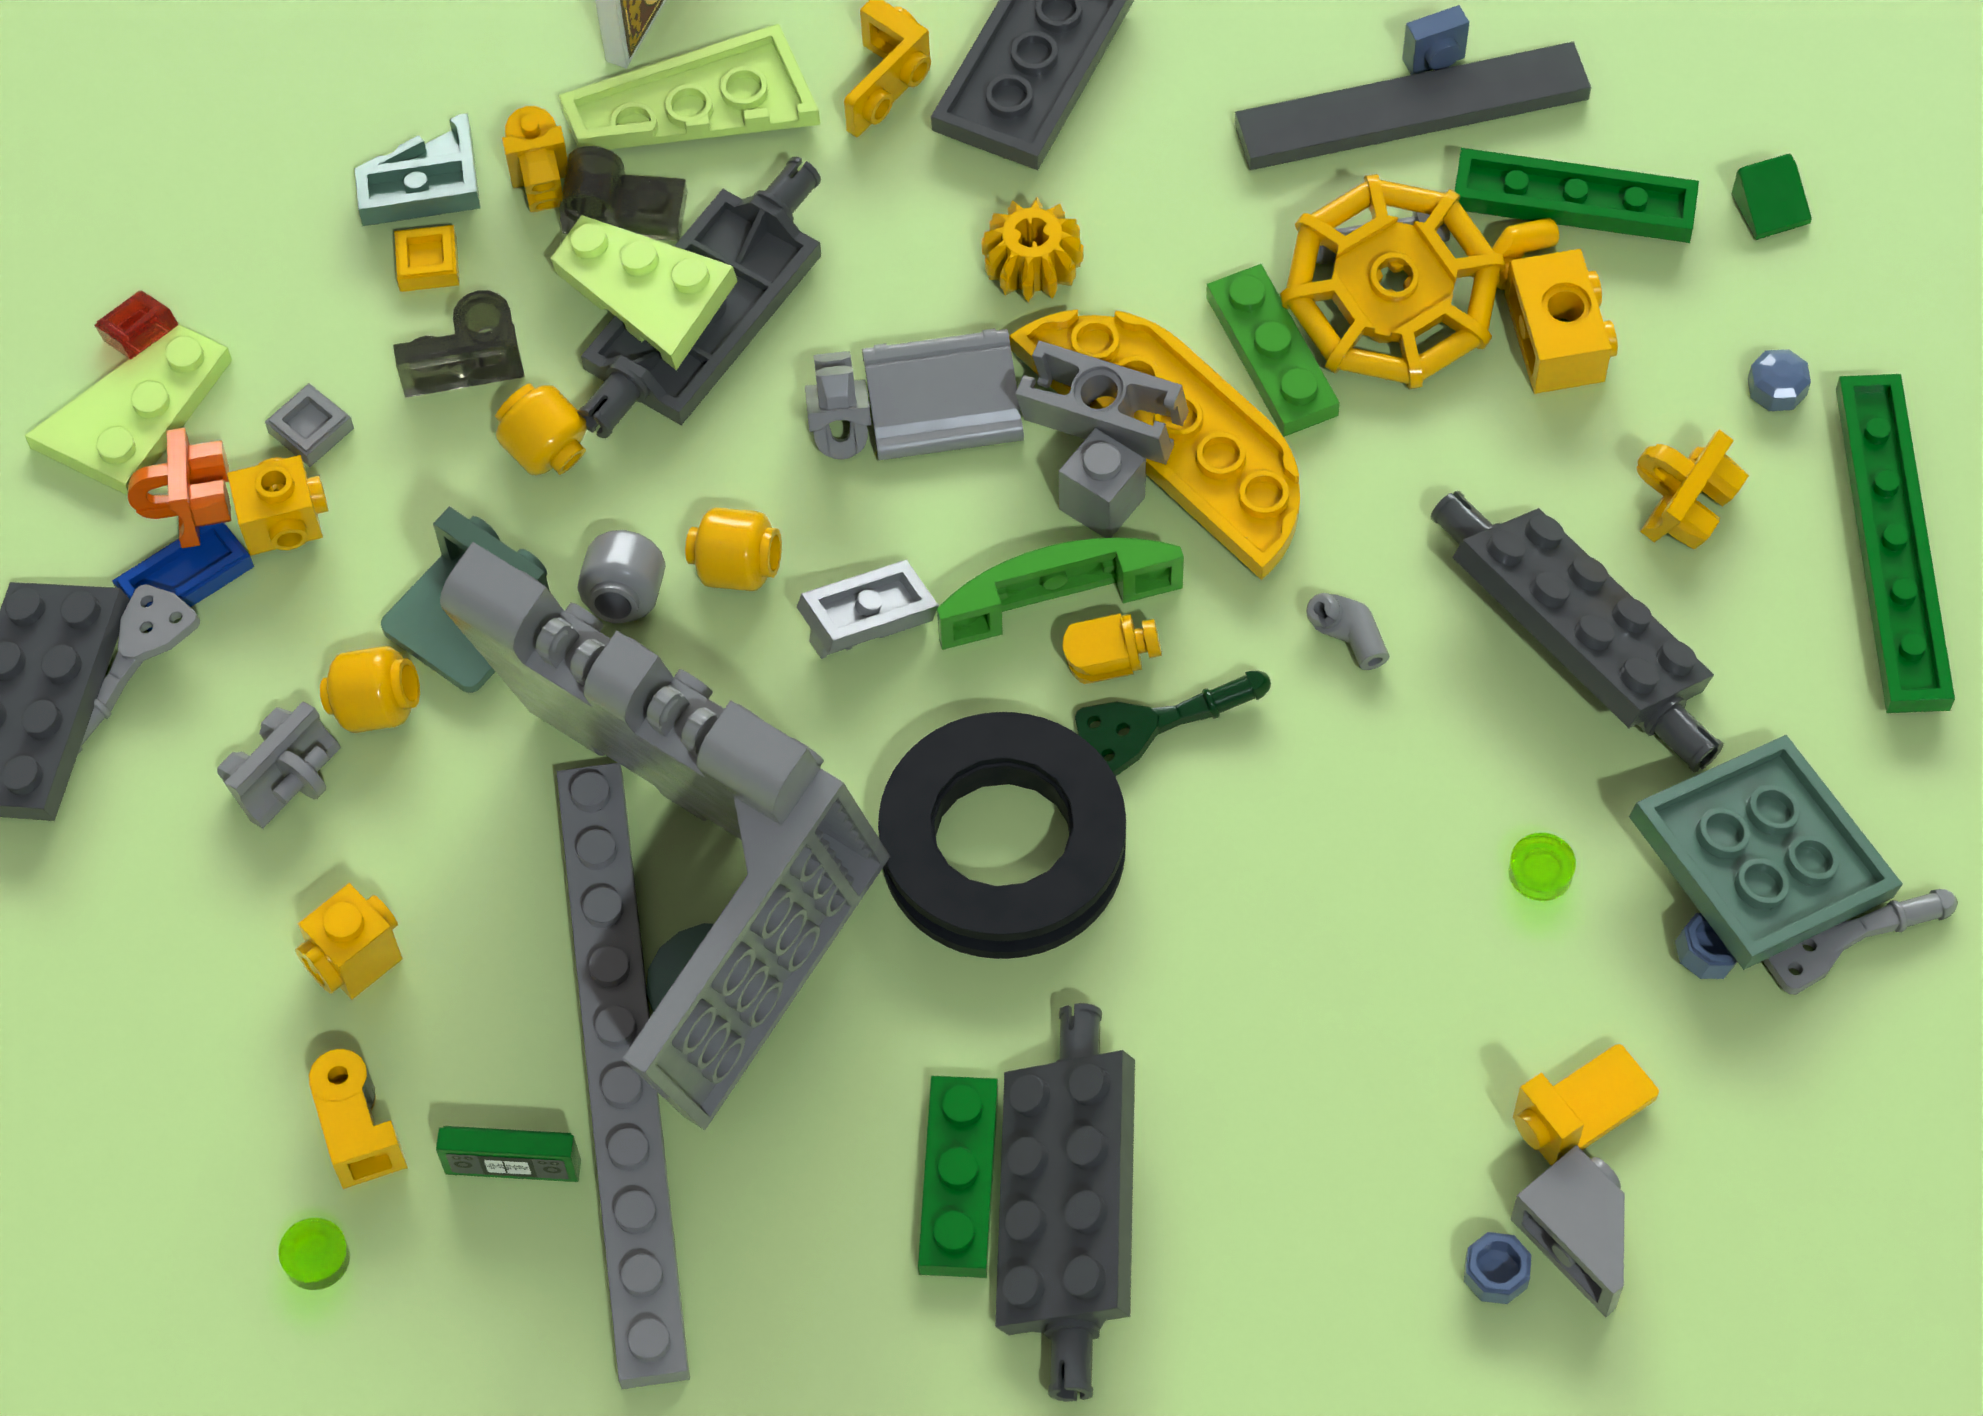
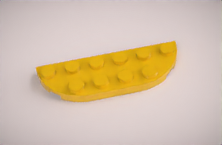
(1226, 458)

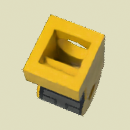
(344, 1107)

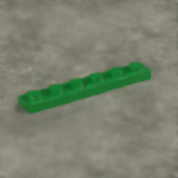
(1894, 544)

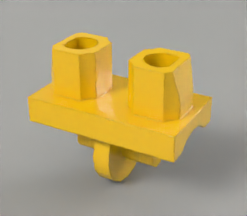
(536, 156)

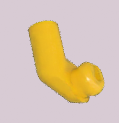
(1524, 238)

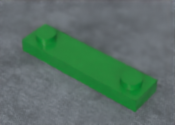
(1577, 195)

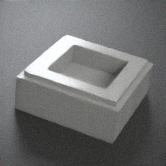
(309, 424)

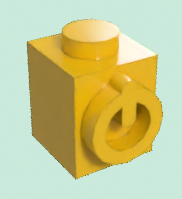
(349, 942)

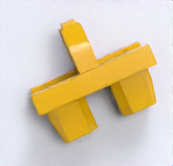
(1681, 482)

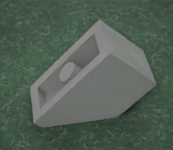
(1578, 1224)

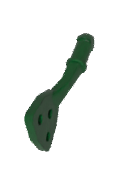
(1148, 722)

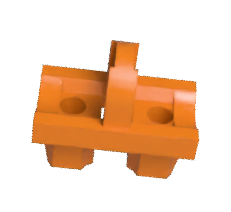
(194, 483)

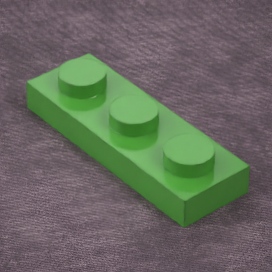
(1272, 350)

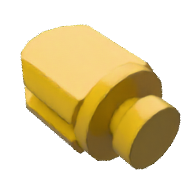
(1108, 647)

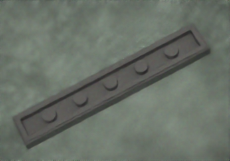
(1412, 105)

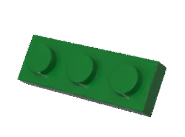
(958, 1177)

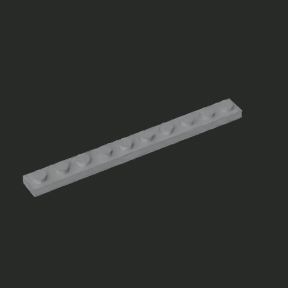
(623, 1105)

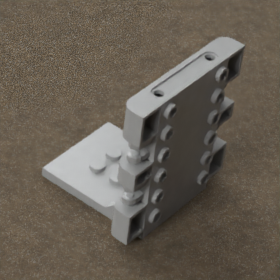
(798, 825)

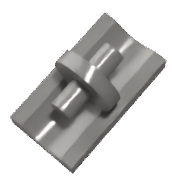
(282, 765)

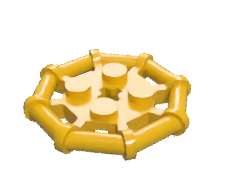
(1383, 312)

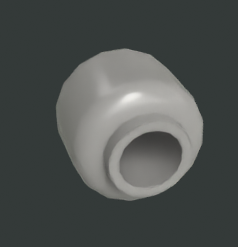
(621, 576)

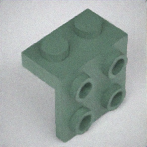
(422, 625)

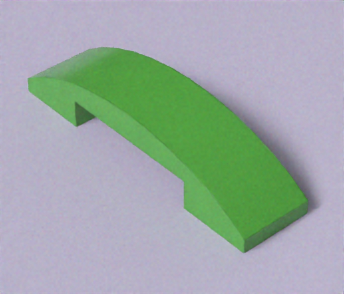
(1135, 565)

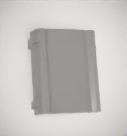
(943, 394)

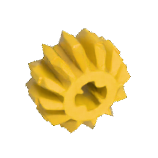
(1032, 249)

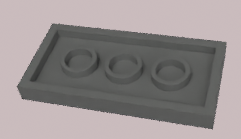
(1027, 75)
(51, 672)

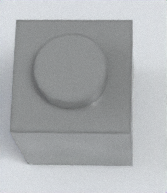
(1102, 483)

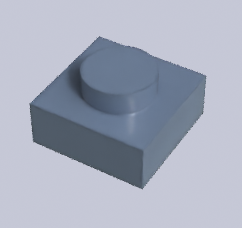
(1435, 40)

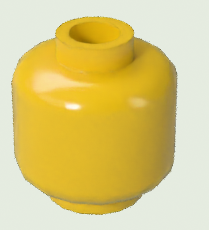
(541, 429)
(734, 549)
(370, 689)

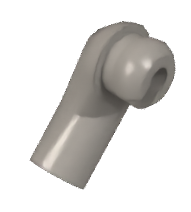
(1351, 623)

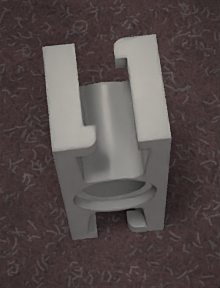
(1094, 379)

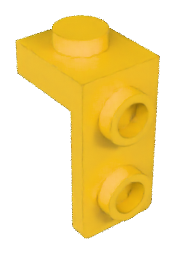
(905, 63)
(1582, 1104)

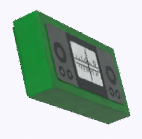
(508, 1153)

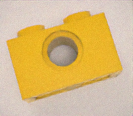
(1557, 351)

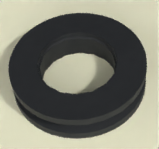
(994, 752)

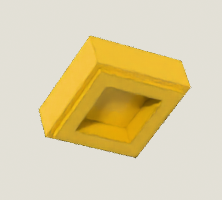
(426, 258)

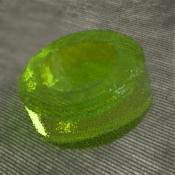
(1542, 866)
(314, 1253)

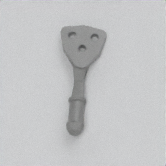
(137, 646)
(1831, 943)

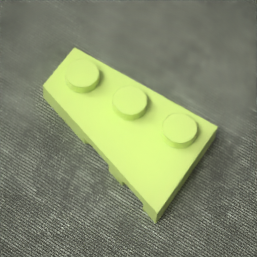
(647, 284)
(126, 414)

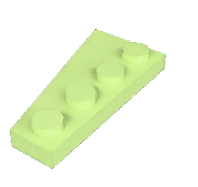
(706, 93)

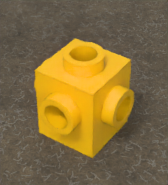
(277, 504)

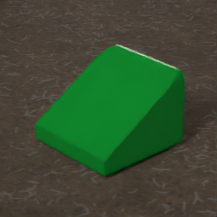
(1771, 196)

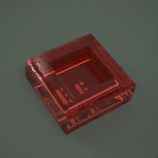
(136, 324)

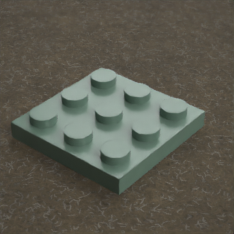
(1765, 851)

